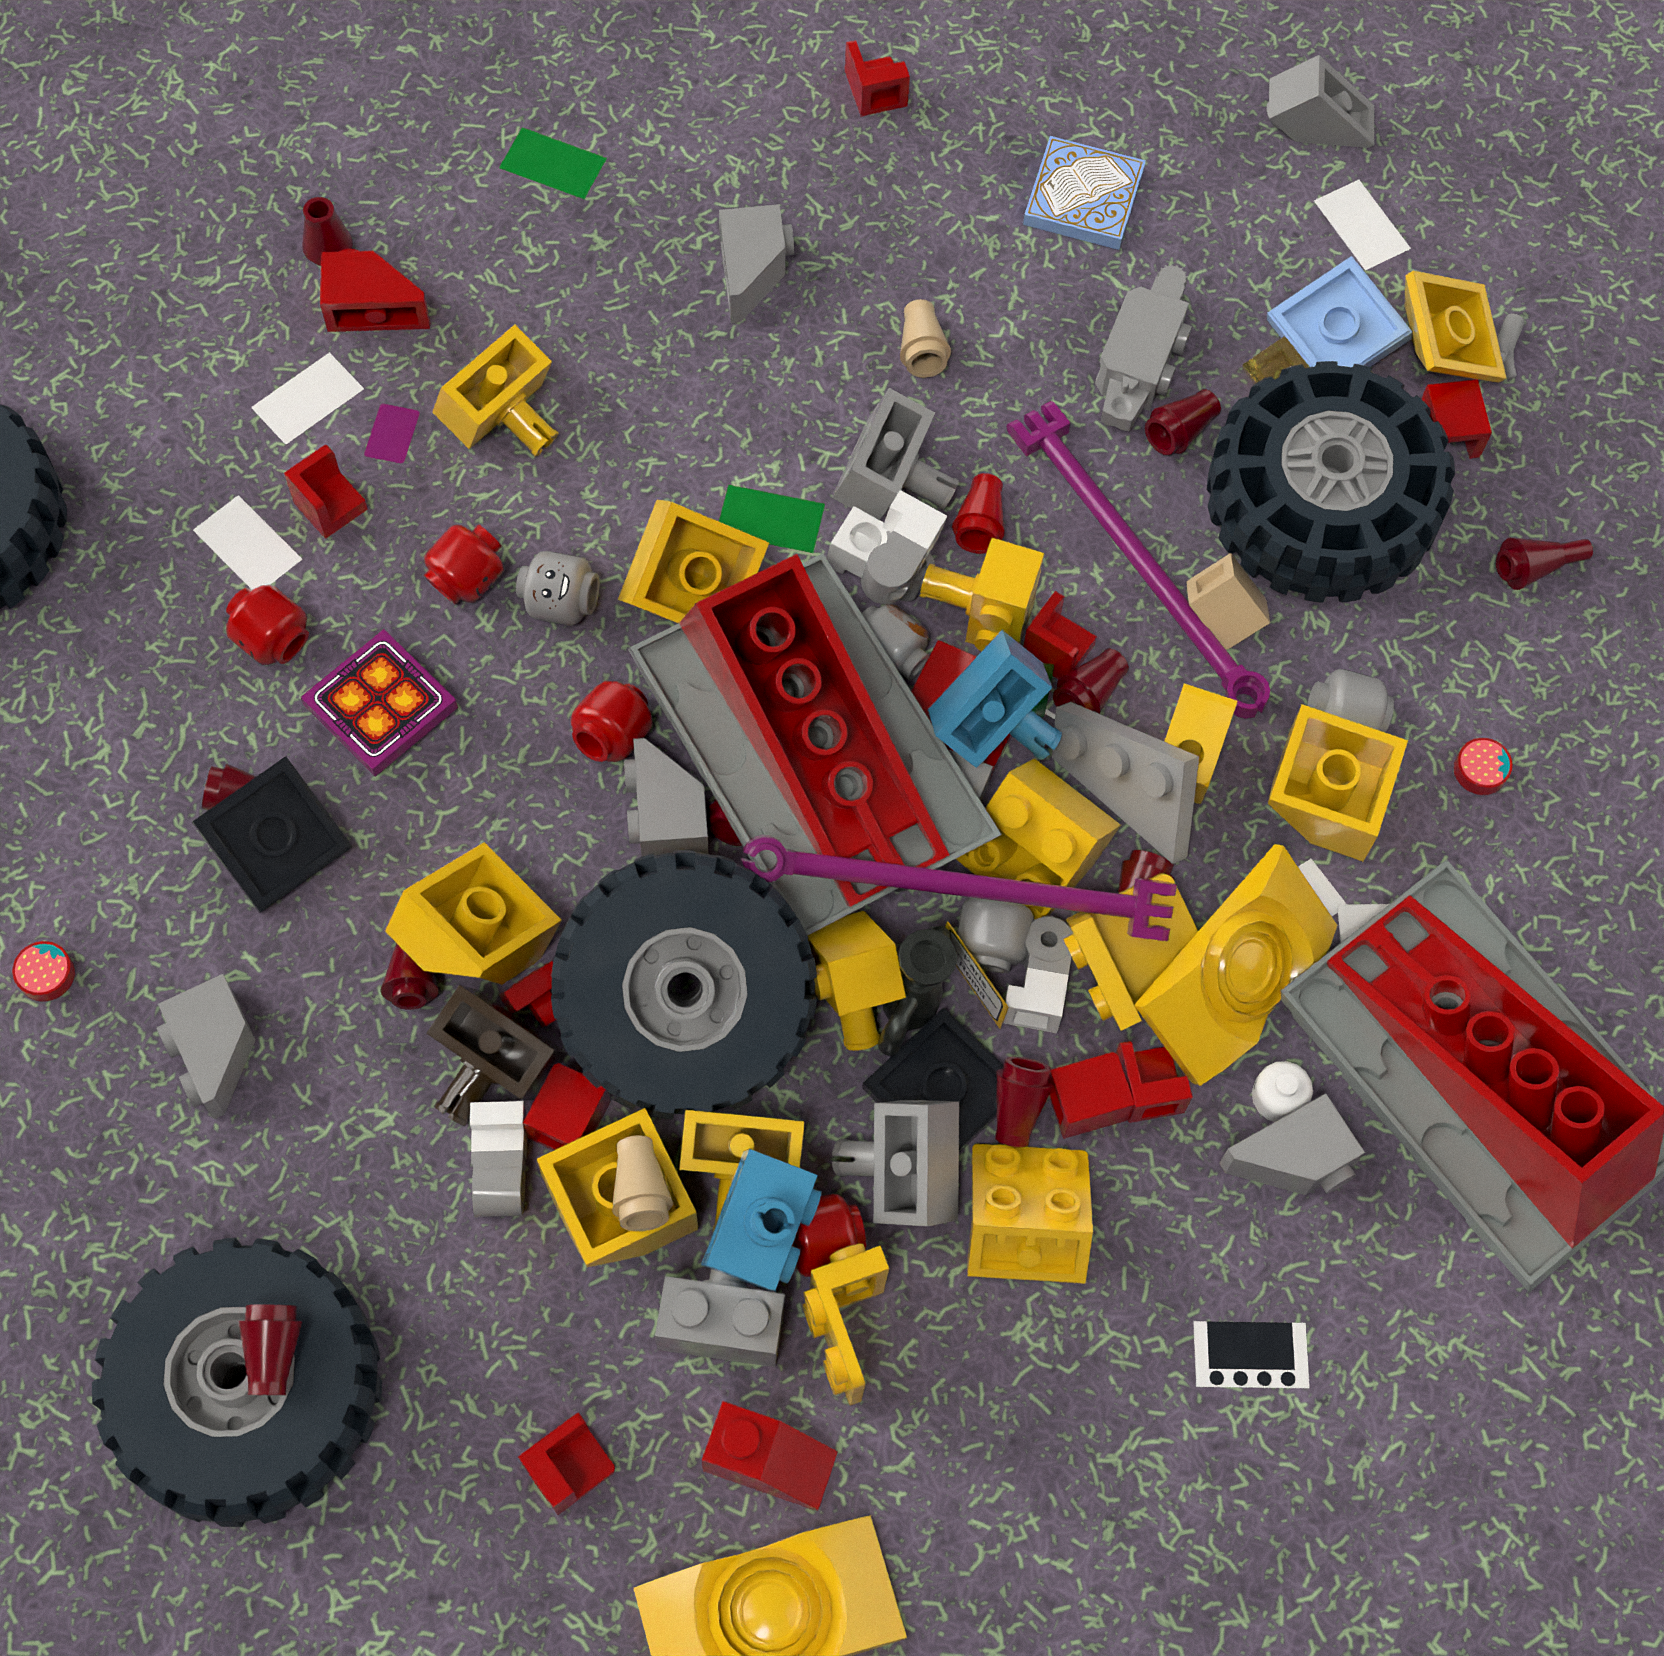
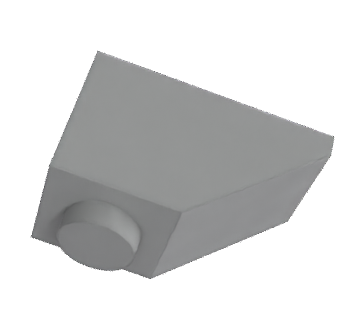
(1320, 106)
(752, 254)
(1298, 1151)

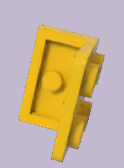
(1123, 963)
(845, 1281)

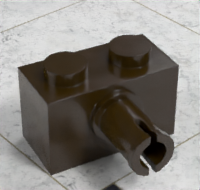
(493, 1050)

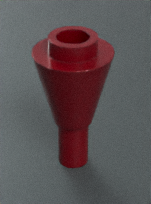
(1528, 560)
(407, 983)

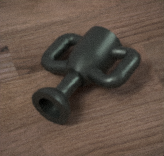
(925, 962)

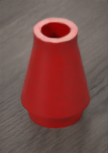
(980, 515)

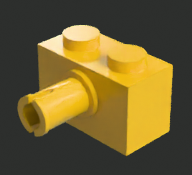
(495, 393)
(997, 596)
(854, 973)
(717, 1140)

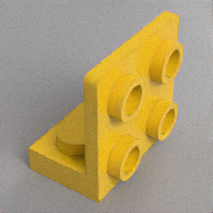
(1030, 1214)

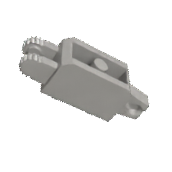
(1141, 347)

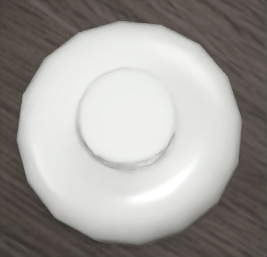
(1281, 1090)

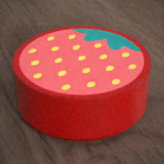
(1483, 766)
(43, 971)

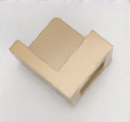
(1228, 601)

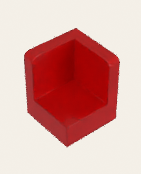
(876, 83)
(1461, 413)
(324, 492)
(1058, 639)
(1153, 1083)
(1090, 1095)
(565, 1108)
(567, 1463)

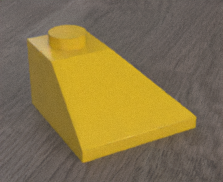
(1452, 327)

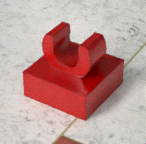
(533, 992)

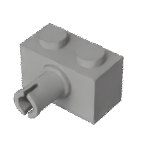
(888, 459)
(910, 1161)
(720, 1320)

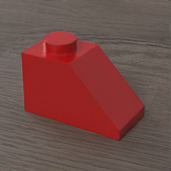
(368, 294)
(768, 1456)

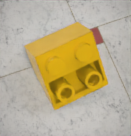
(1046, 832)

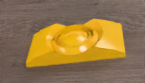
(1233, 970)
(790, 1598)

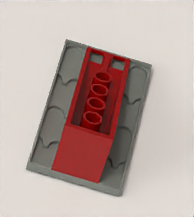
(810, 734)
(1484, 1073)

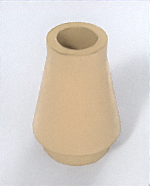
(923, 341)
(640, 1189)

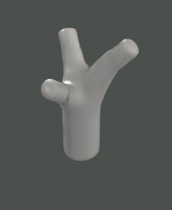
(1507, 341)

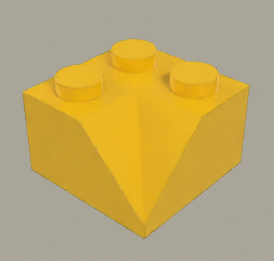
(687, 560)
(1336, 781)
(473, 919)
(583, 1188)

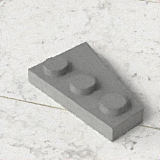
(1132, 774)

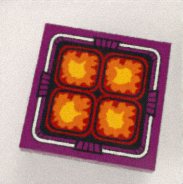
(379, 702)

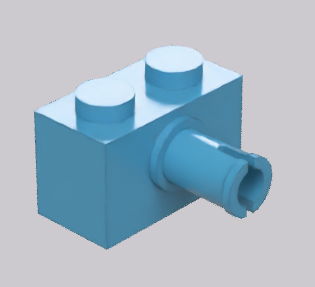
(995, 700)
(761, 1221)

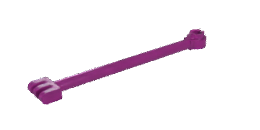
(1045, 436)
(1135, 907)

